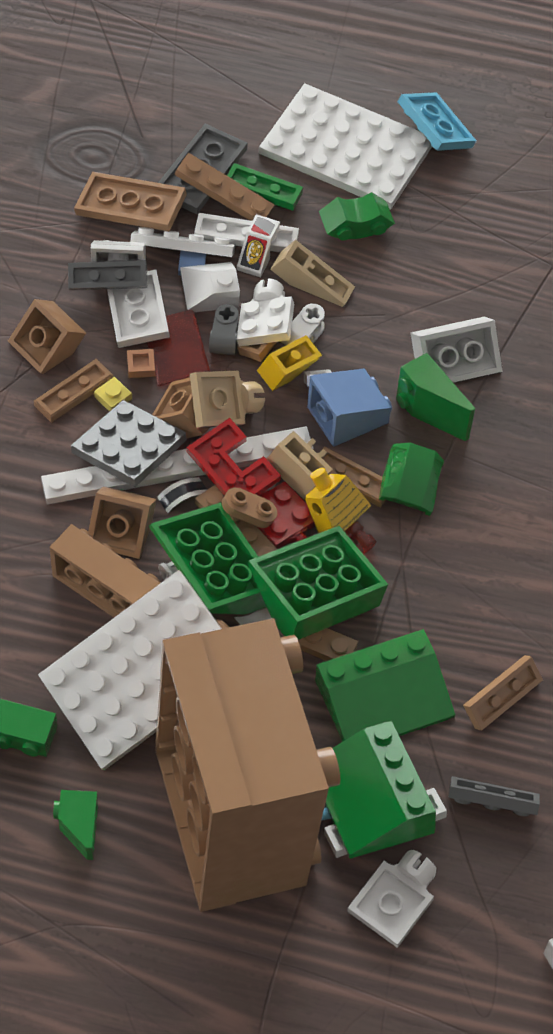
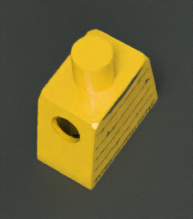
(334, 501)

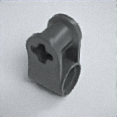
(224, 331)

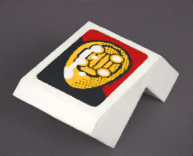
(257, 244)

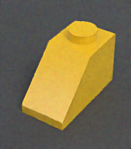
(288, 362)

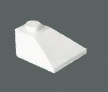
(210, 286)

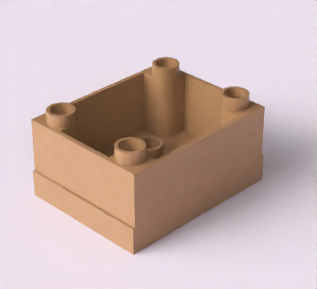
(241, 762)

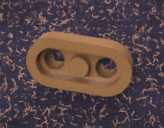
(250, 507)

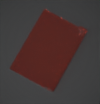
(181, 352)

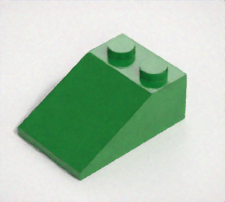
(434, 398)

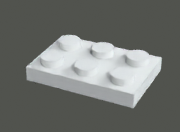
(139, 313)

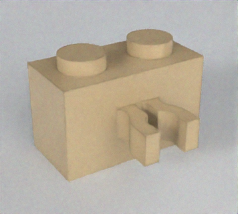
(297, 461)

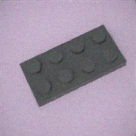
(213, 148)

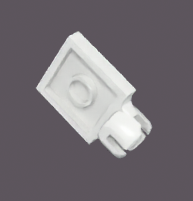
(266, 316)
(395, 897)

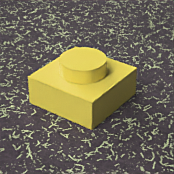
(112, 394)

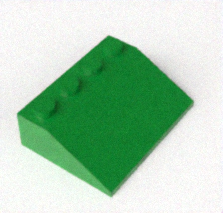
(212, 558)
(317, 583)
(386, 684)
(378, 793)

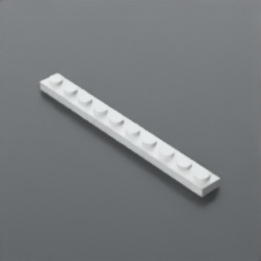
(179, 465)

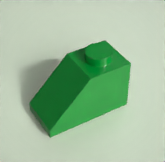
(78, 819)

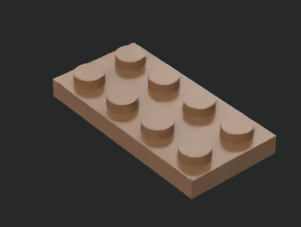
(130, 201)

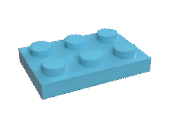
(436, 121)

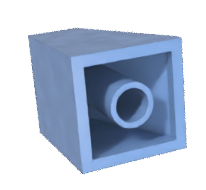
(347, 404)

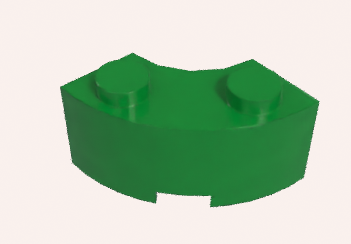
(356, 217)

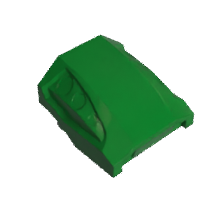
(411, 476)

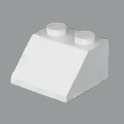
(117, 251)

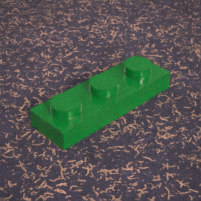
(270, 188)

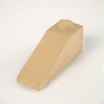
(309, 273)

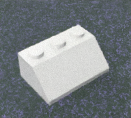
(461, 348)

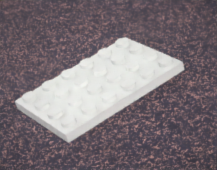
(346, 145)
(114, 675)

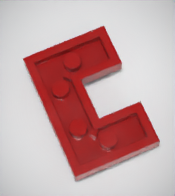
(212, 457)

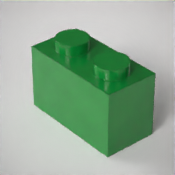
(26, 728)

